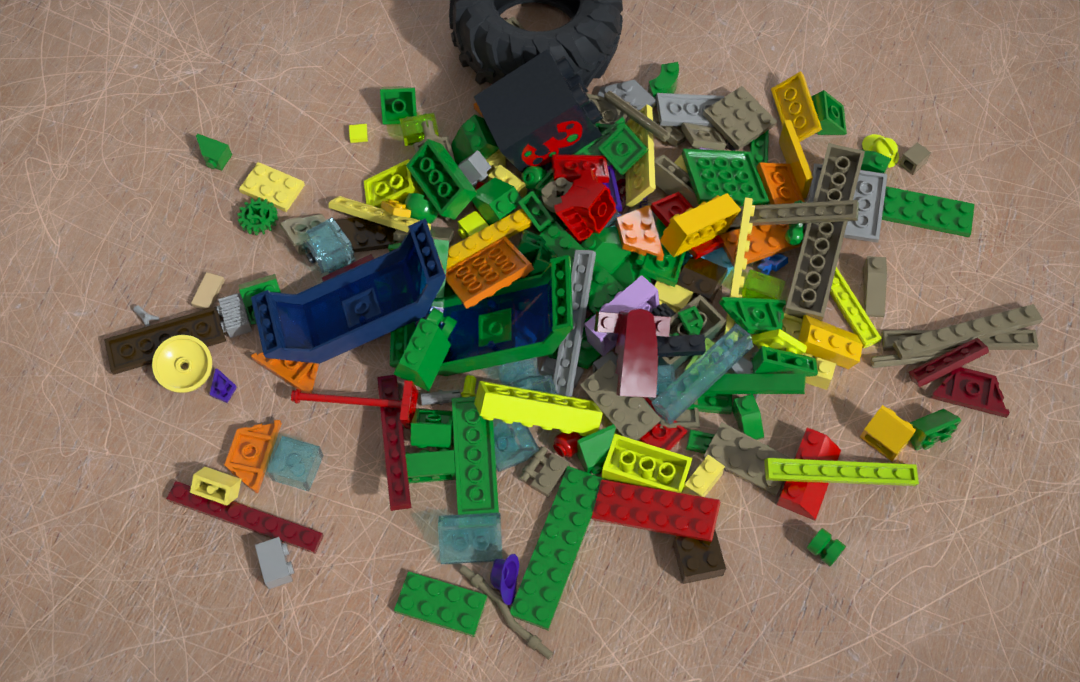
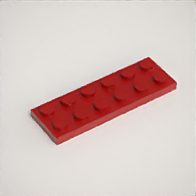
(656, 510)

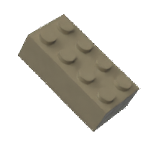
(712, 326)

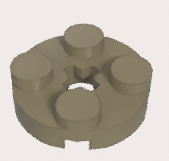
(551, 190)

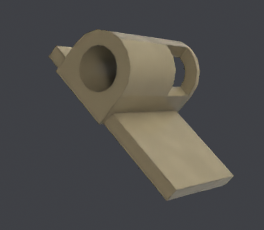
(296, 229)

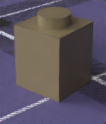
(915, 158)

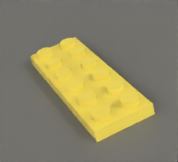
(641, 176)

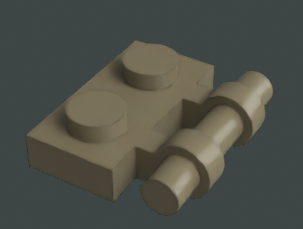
(550, 474)

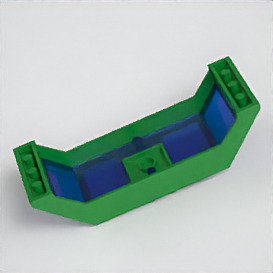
(508, 327)

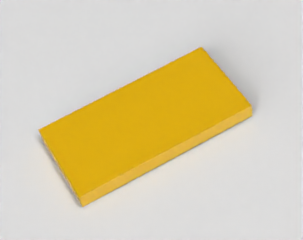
(796, 104)
(795, 157)

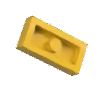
(395, 208)

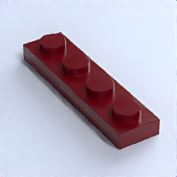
(948, 362)

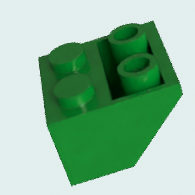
(255, 287)
(934, 428)

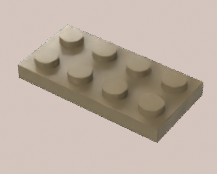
(629, 414)
(744, 457)

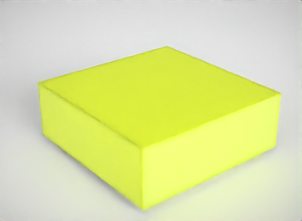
(358, 133)

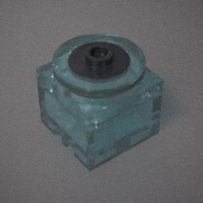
(328, 247)

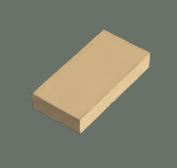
(207, 291)

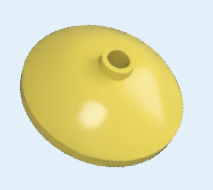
(174, 353)

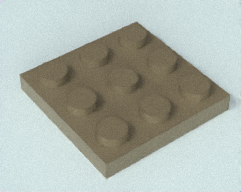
(739, 118)

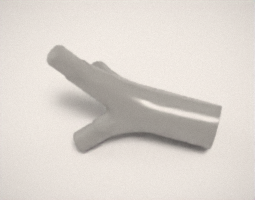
(144, 315)

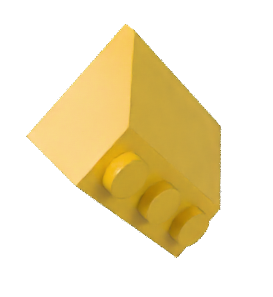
(830, 342)

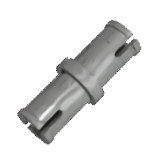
(439, 397)

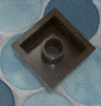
(698, 558)

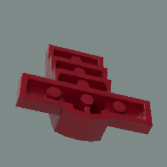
(635, 348)

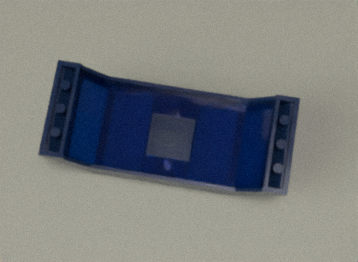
(354, 304)

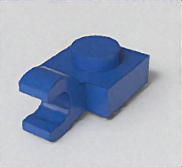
(772, 263)

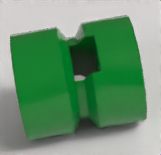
(437, 316)
(826, 547)

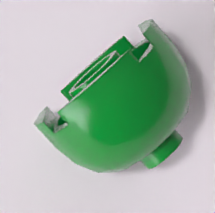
(421, 208)

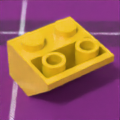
(888, 433)

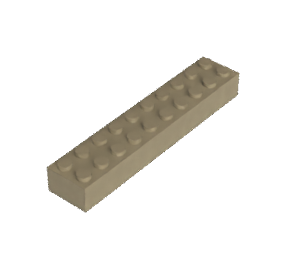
(824, 239)

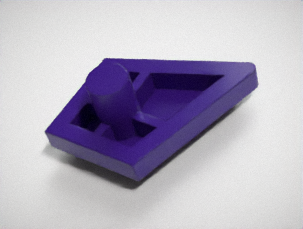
(222, 387)

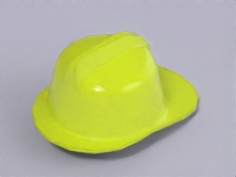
(882, 145)

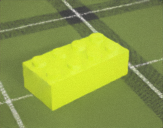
(645, 465)

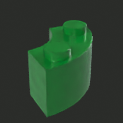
(666, 81)

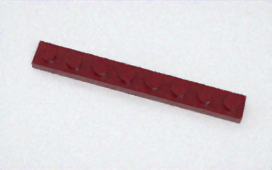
(394, 446)
(248, 518)

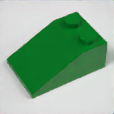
(473, 136)

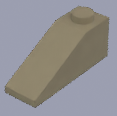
(875, 286)

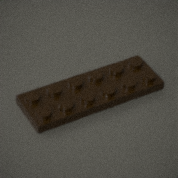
(139, 346)

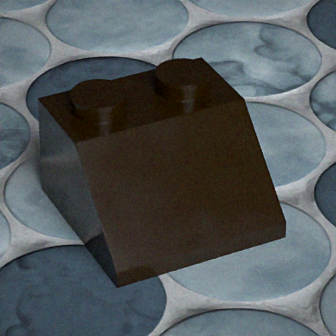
(702, 278)

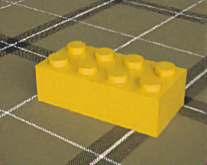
(699, 224)

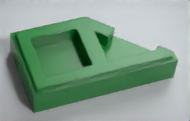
(691, 320)

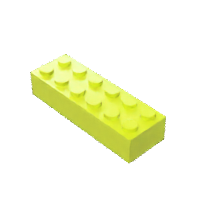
(537, 408)

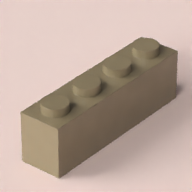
(673, 179)

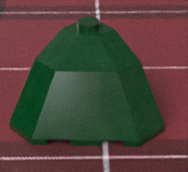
(536, 252)

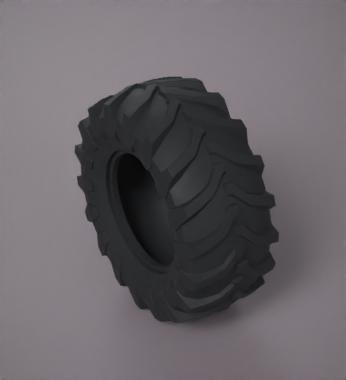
(498, 48)

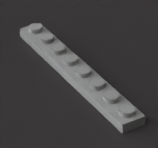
(570, 347)

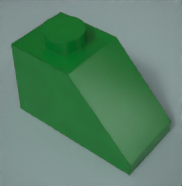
(214, 152)
(748, 416)

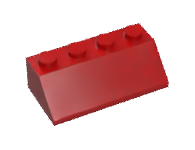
(807, 497)

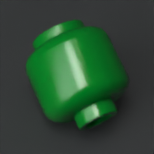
(532, 176)

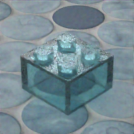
(295, 463)

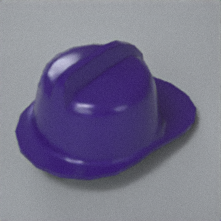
(504, 577)

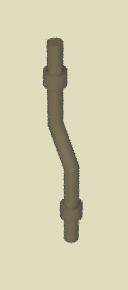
(533, 641)

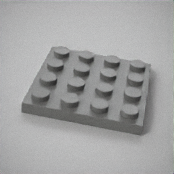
(870, 195)

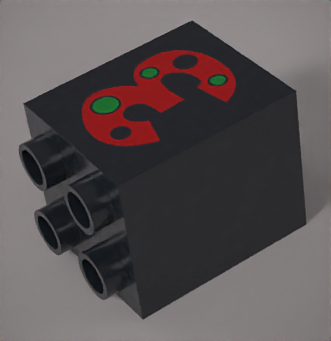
(540, 112)

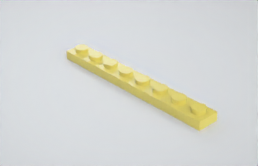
(740, 261)

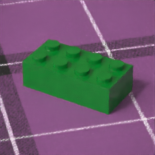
(441, 179)

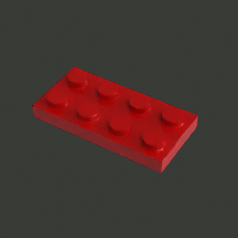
(677, 204)

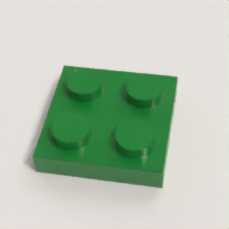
(623, 149)

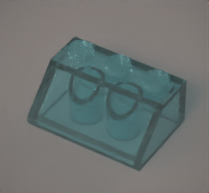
(470, 538)

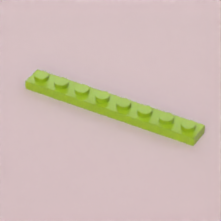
(841, 472)

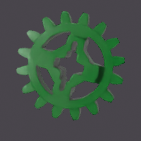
(257, 216)

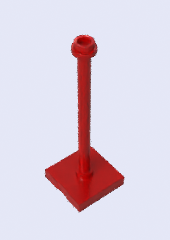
(407, 403)

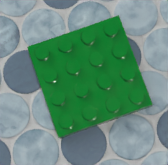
(723, 173)

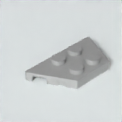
(630, 92)

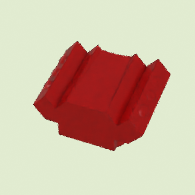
(586, 206)

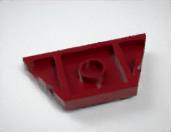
(973, 391)

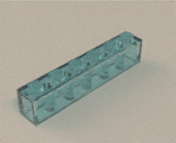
(702, 374)

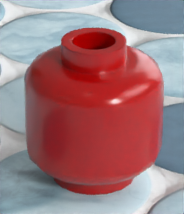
(566, 444)

